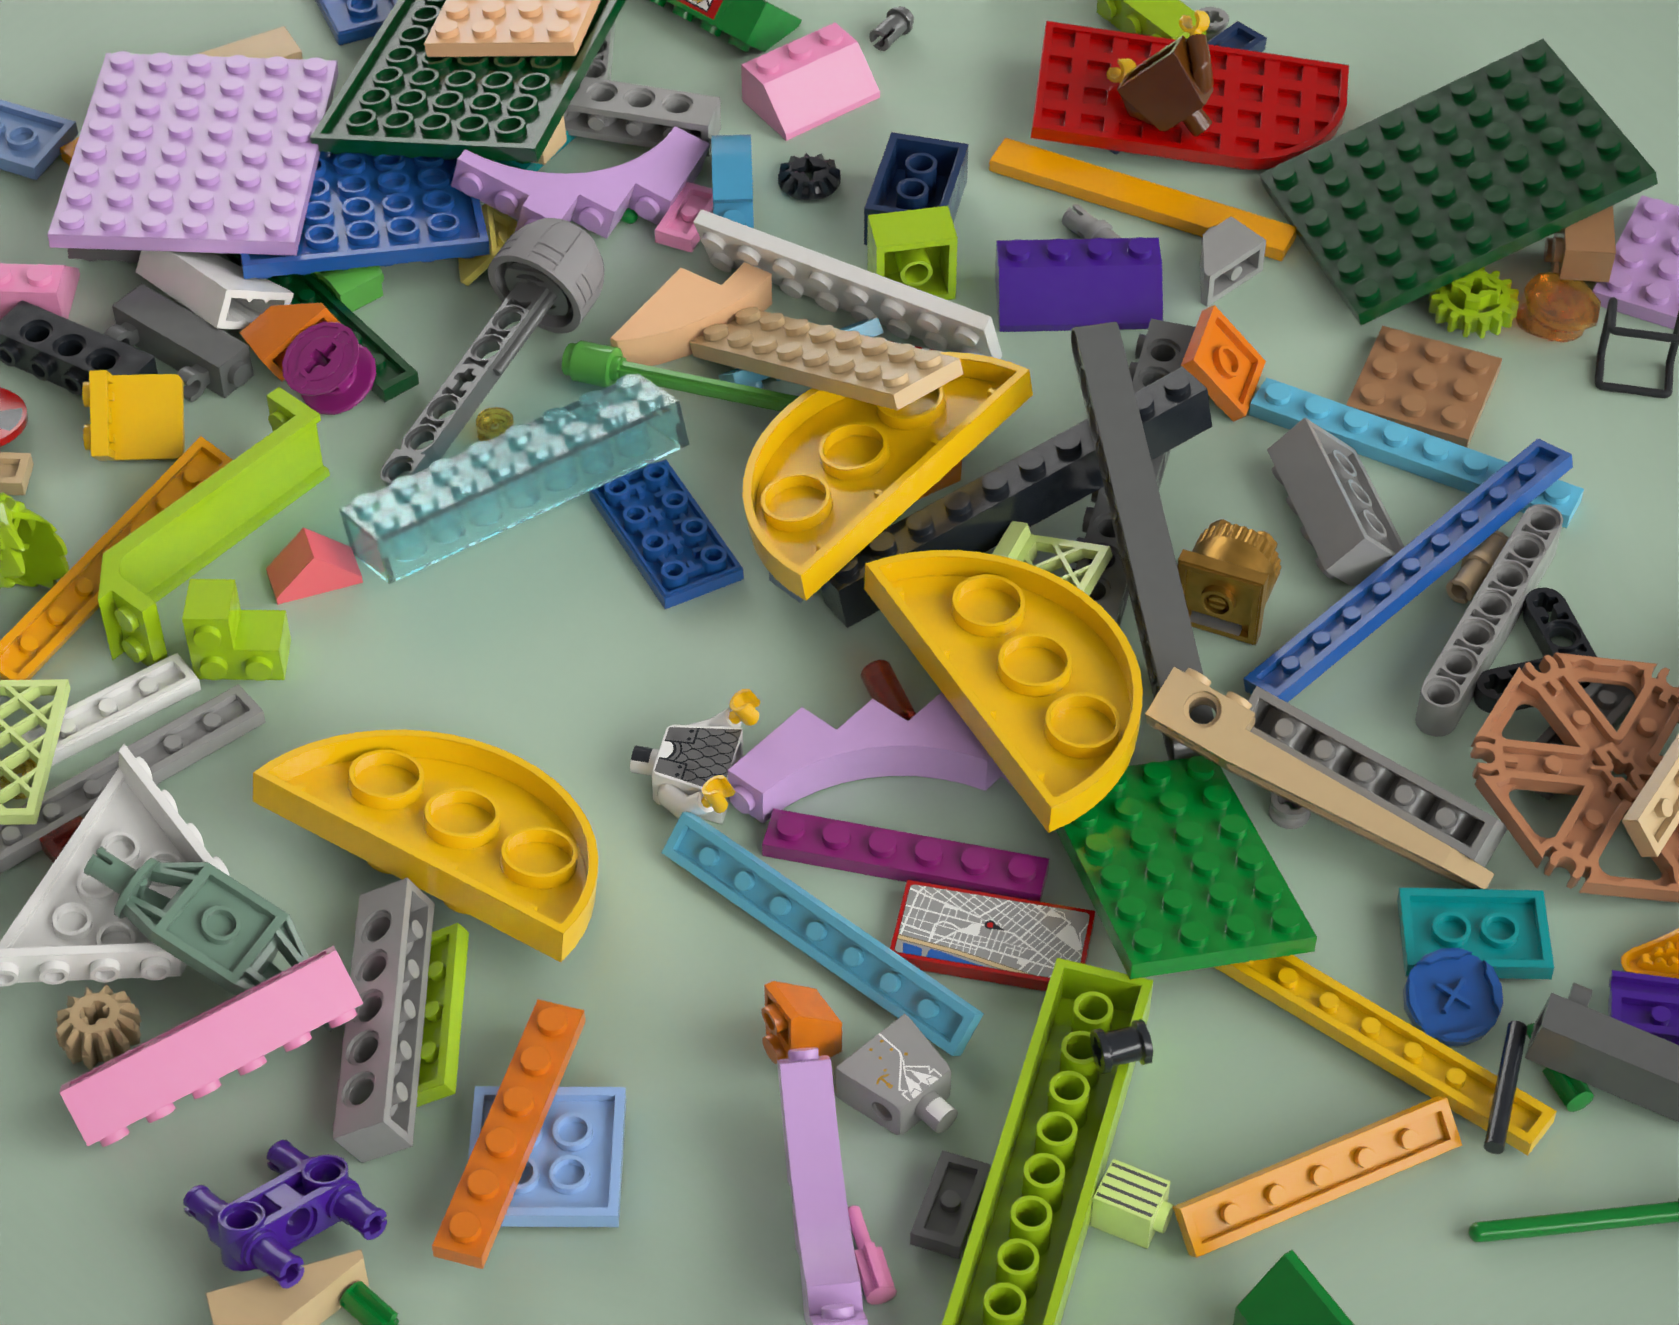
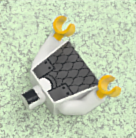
(695, 760)

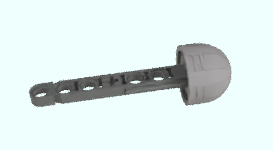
(546, 280)

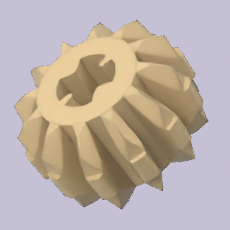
(98, 1026)

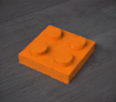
(1223, 363)

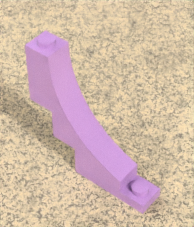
(873, 743)
(818, 1191)

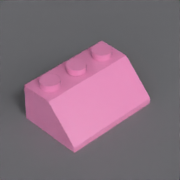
(808, 81)
(38, 284)

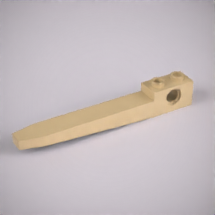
(1238, 750)

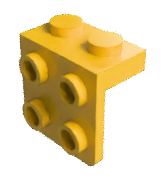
(134, 416)

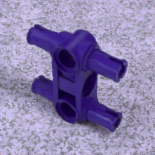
(284, 1213)

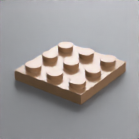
(1426, 384)

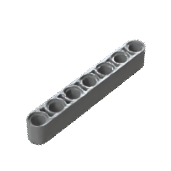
(1488, 620)

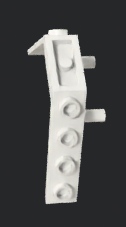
(70, 919)

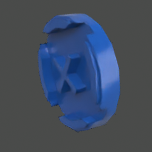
(1453, 996)

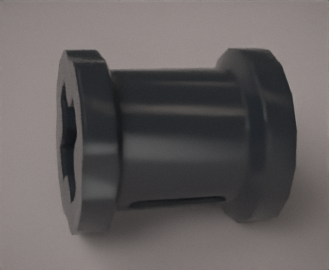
(1121, 1046)

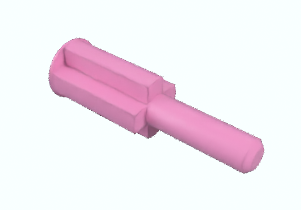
(870, 1262)

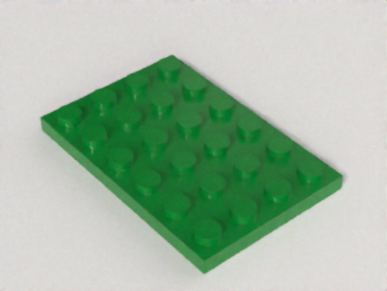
(1183, 873)

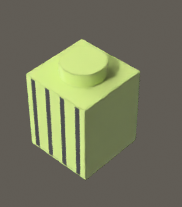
(1131, 1204)

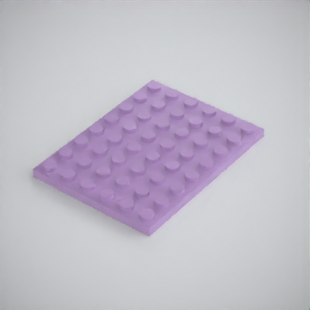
(195, 155)

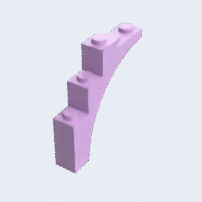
(587, 198)

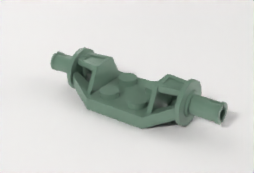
(208, 922)

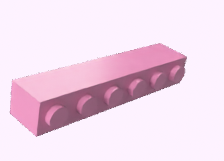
(211, 1046)

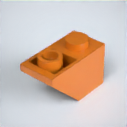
(798, 1019)

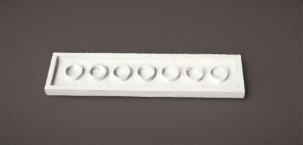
(848, 287)

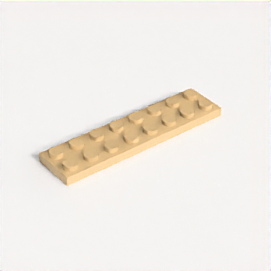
(826, 358)

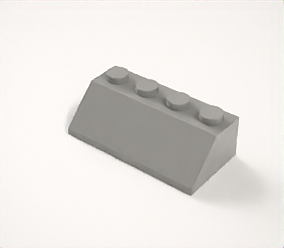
(1334, 502)

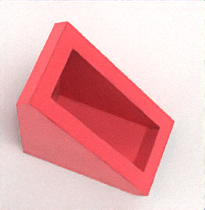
(312, 567)

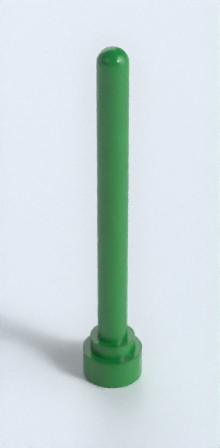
(1574, 1222)

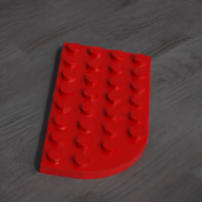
(1260, 102)

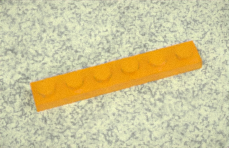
(1317, 1176)

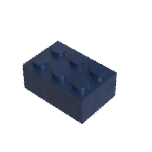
(918, 175)

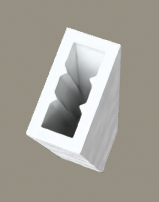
(211, 286)

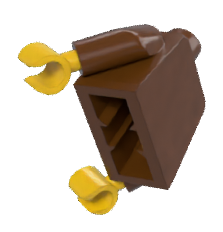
(1172, 82)

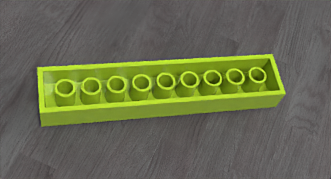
(1049, 1155)

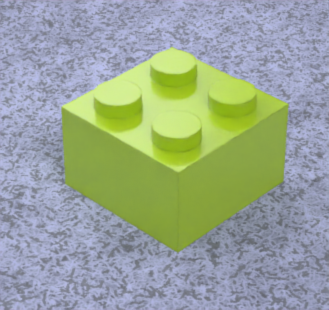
(915, 249)

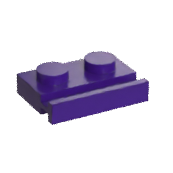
(1646, 1003)

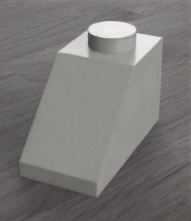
(1228, 258)

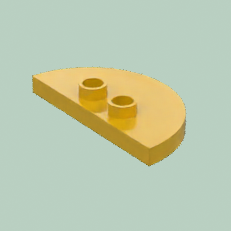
(845, 469)
(1024, 666)
(453, 820)

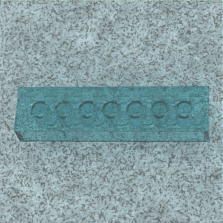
(513, 477)

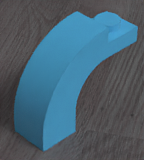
(732, 178)

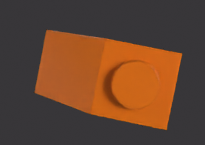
(277, 328)

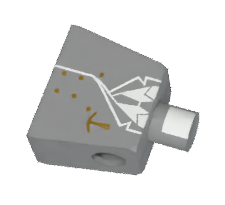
(898, 1080)

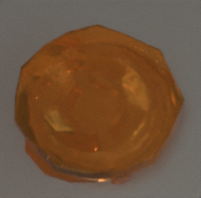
(1557, 308)

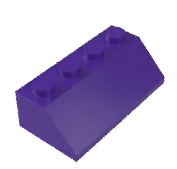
(1078, 283)

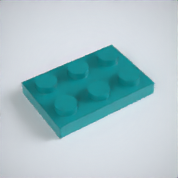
(1494, 924)

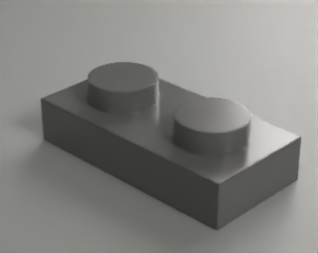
(950, 1204)

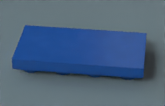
(666, 534)

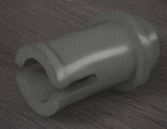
(898, 22)

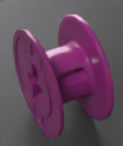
(329, 368)

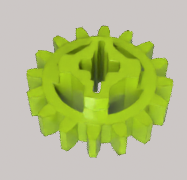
(1476, 303)

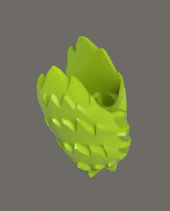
(28, 547)

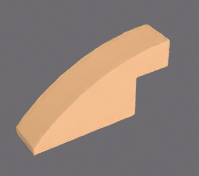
(685, 308)

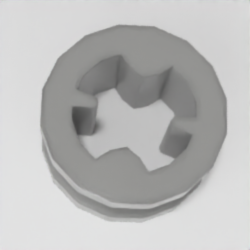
(1218, 21)
(1287, 818)

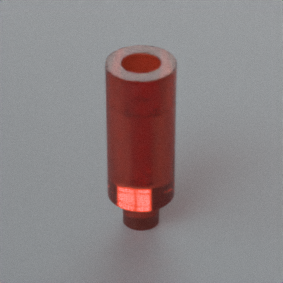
(886, 689)

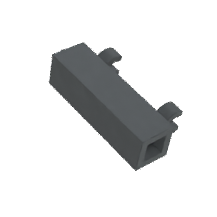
(183, 341)
(1606, 1053)

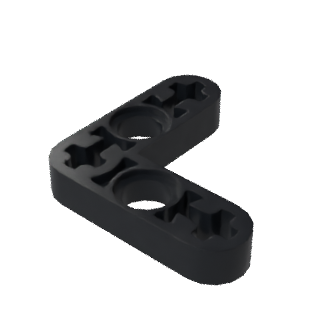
(1562, 623)

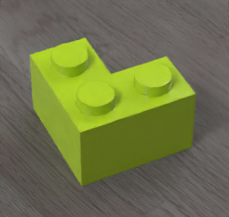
(233, 641)

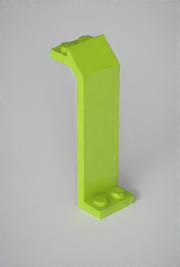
(205, 526)

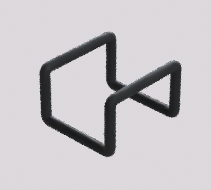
(1610, 327)

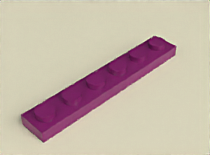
(903, 855)

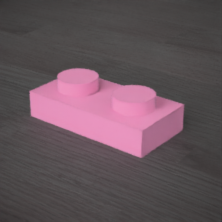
(677, 225)

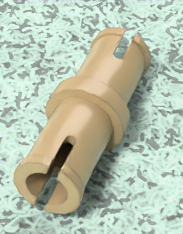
(1475, 568)

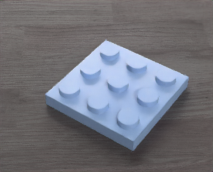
(574, 1162)

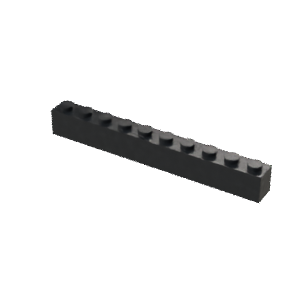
(1021, 490)

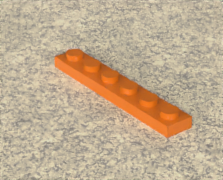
(508, 1135)

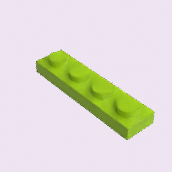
(443, 1014)

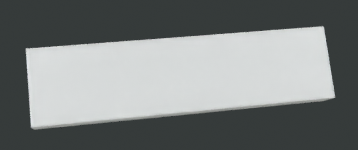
(121, 706)

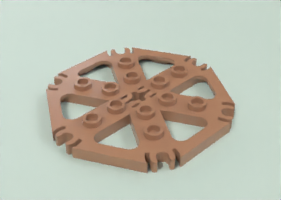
(1582, 765)

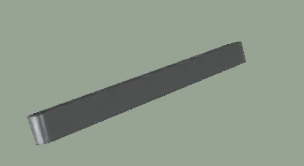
(1136, 512)

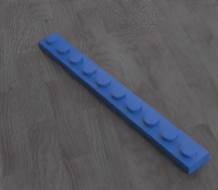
(1409, 571)

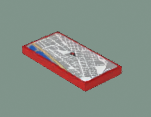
(988, 935)

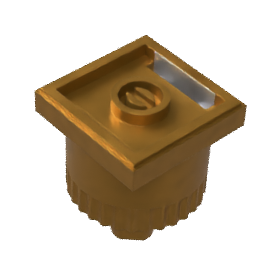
(1229, 580)

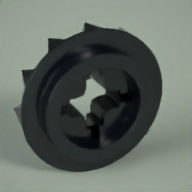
(794, 182)

